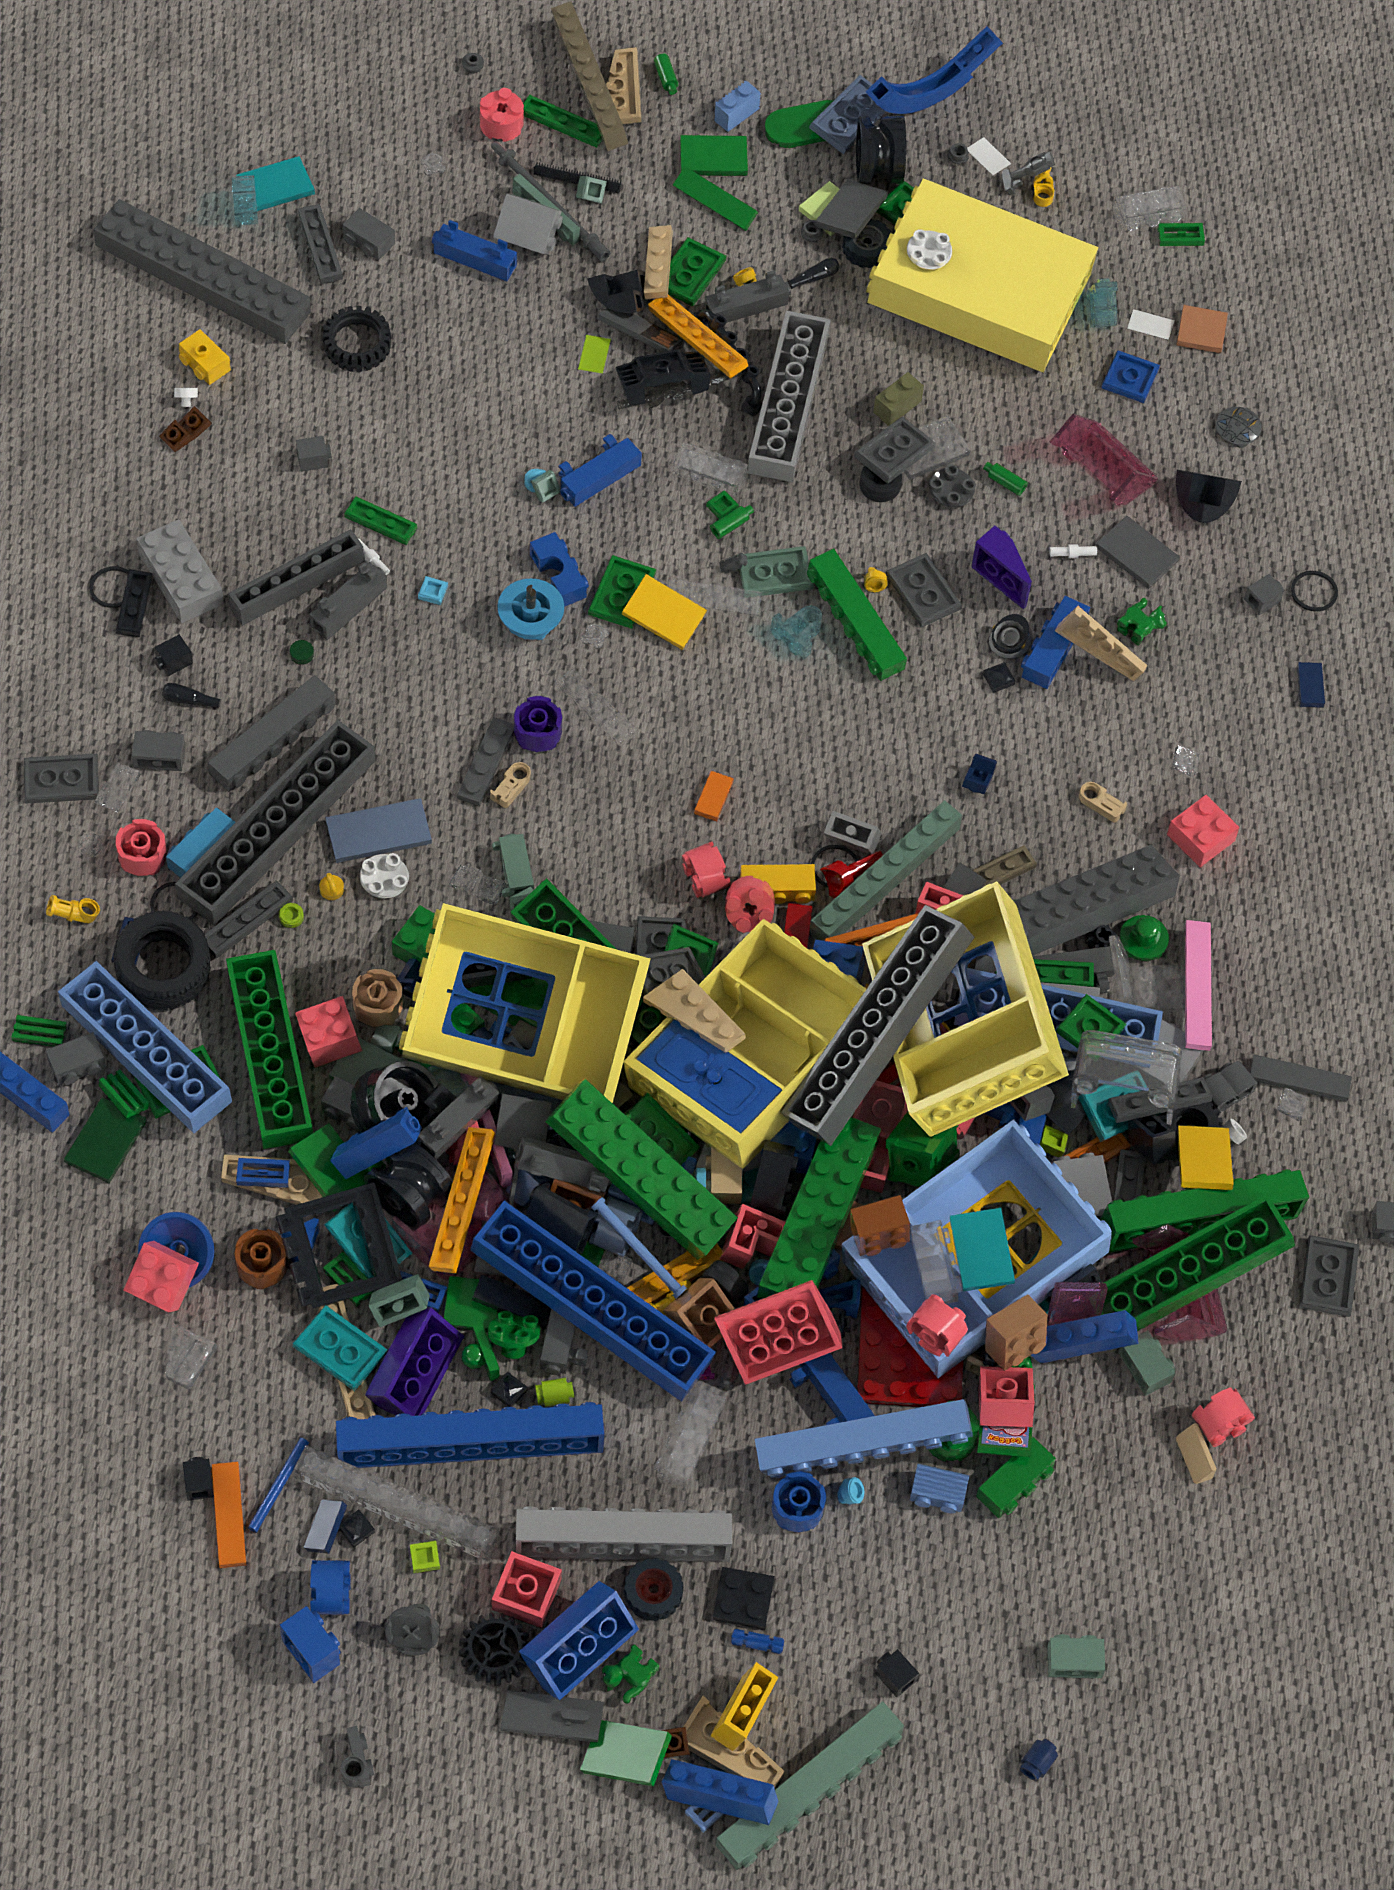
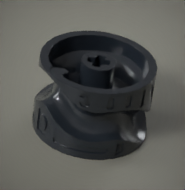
(881, 149)
(389, 1089)
(411, 1185)

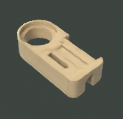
(511, 786)
(1104, 803)

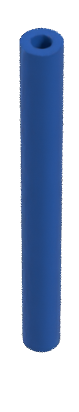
(277, 1485)

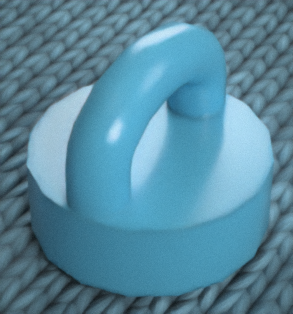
(530, 475)
(757, 1270)
(851, 1491)

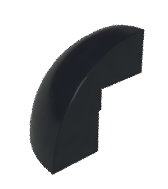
(620, 292)
(1205, 496)
(1061, 1111)

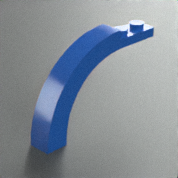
(938, 85)

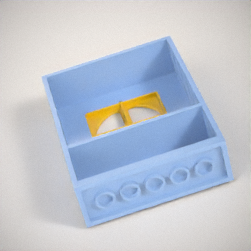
(995, 1171)

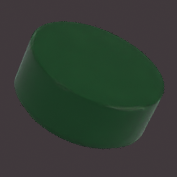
(301, 652)

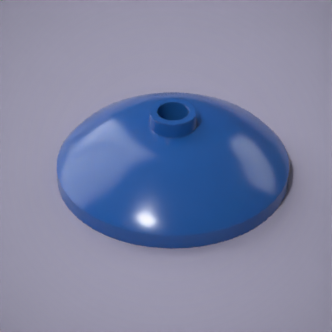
(182, 1229)

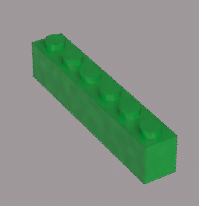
(856, 615)

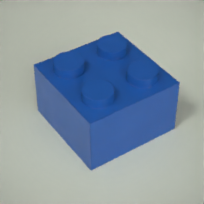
(310, 1643)

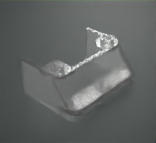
(1128, 1064)

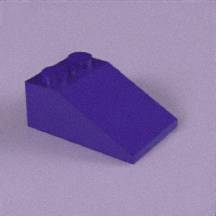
(1002, 566)

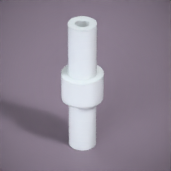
(1073, 551)
(372, 557)

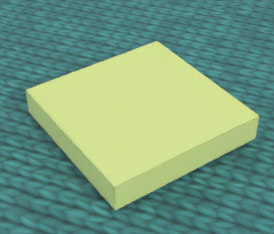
(818, 202)

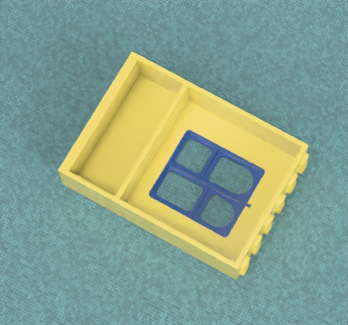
(582, 1019)
(992, 1056)

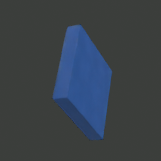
(1130, 376)

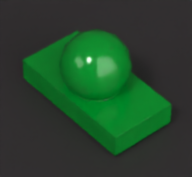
(481, 1353)

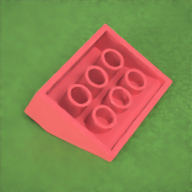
(779, 1332)

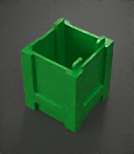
(916, 1155)

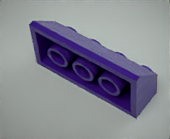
(415, 1364)

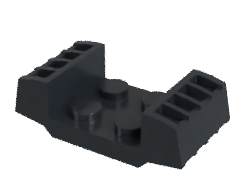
(660, 369)

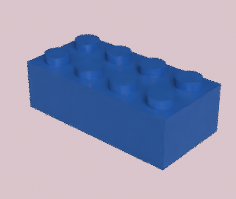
(579, 1640)

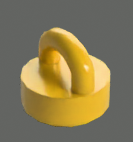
(744, 276)
(875, 580)
(331, 887)

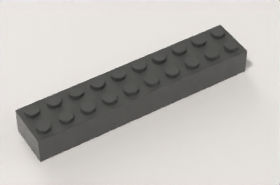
(202, 271)
(275, 822)
(1092, 900)
(877, 1025)

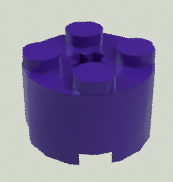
(538, 724)

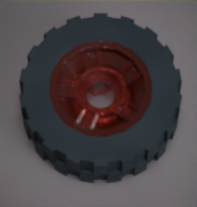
(646, 1576)

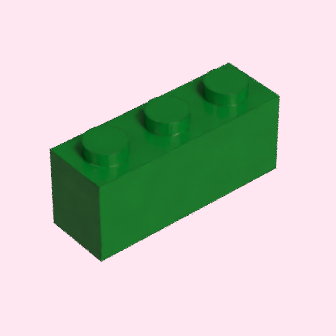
(1016, 1480)

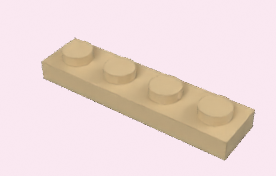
(658, 262)

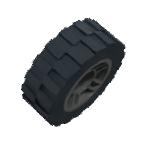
(864, 254)

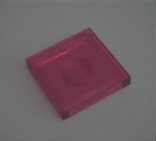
(1076, 1301)

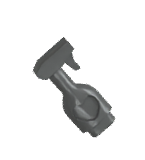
(1033, 167)

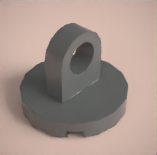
(412, 1629)

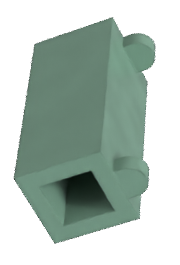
(514, 863)

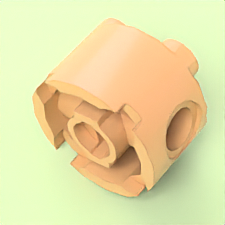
(377, 998)

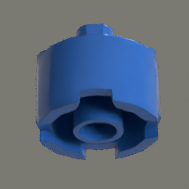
(798, 1516)
(330, 1587)

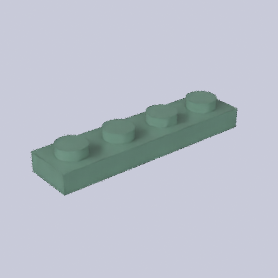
(568, 229)

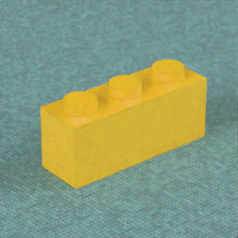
(788, 881)
(744, 1706)

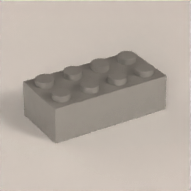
(180, 571)

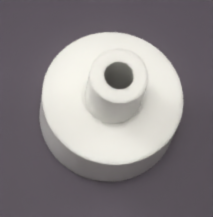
(186, 395)
(1236, 1132)

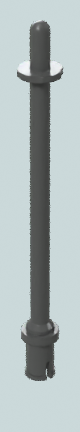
(590, 241)

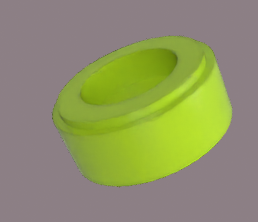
(291, 915)

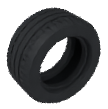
(162, 927)

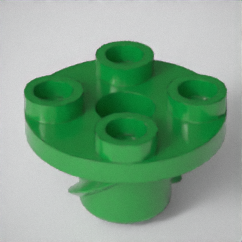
(1144, 938)
(513, 1333)

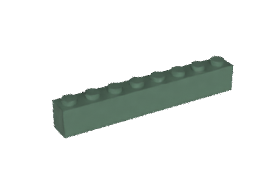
(886, 873)
(812, 1783)

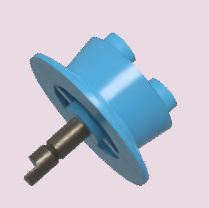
(530, 608)

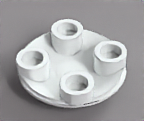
(929, 249)
(384, 875)

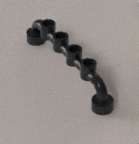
(717, 322)

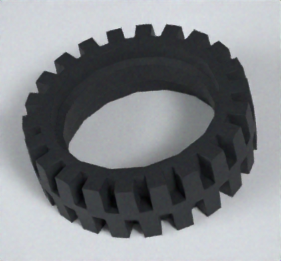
(356, 317)

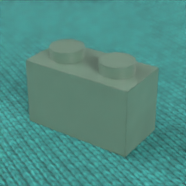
(399, 1300)
(1148, 1363)
(1076, 1657)

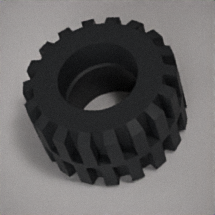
(1199, 1115)

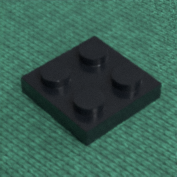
(743, 1598)

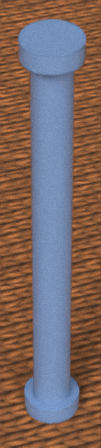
(638, 1247)

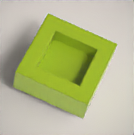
(1053, 1141)
(424, 1557)

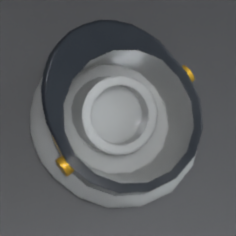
(1010, 636)

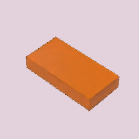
(713, 796)

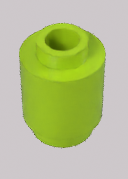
(554, 1392)

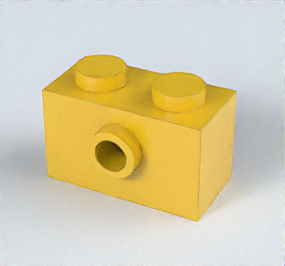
(204, 357)

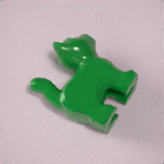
(1139, 622)
(632, 1671)

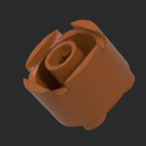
(272, 1260)

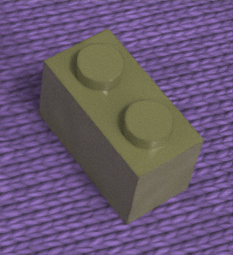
(898, 399)

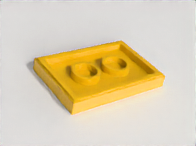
(664, 612)
(1205, 1157)

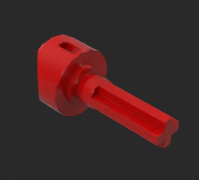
(841, 876)

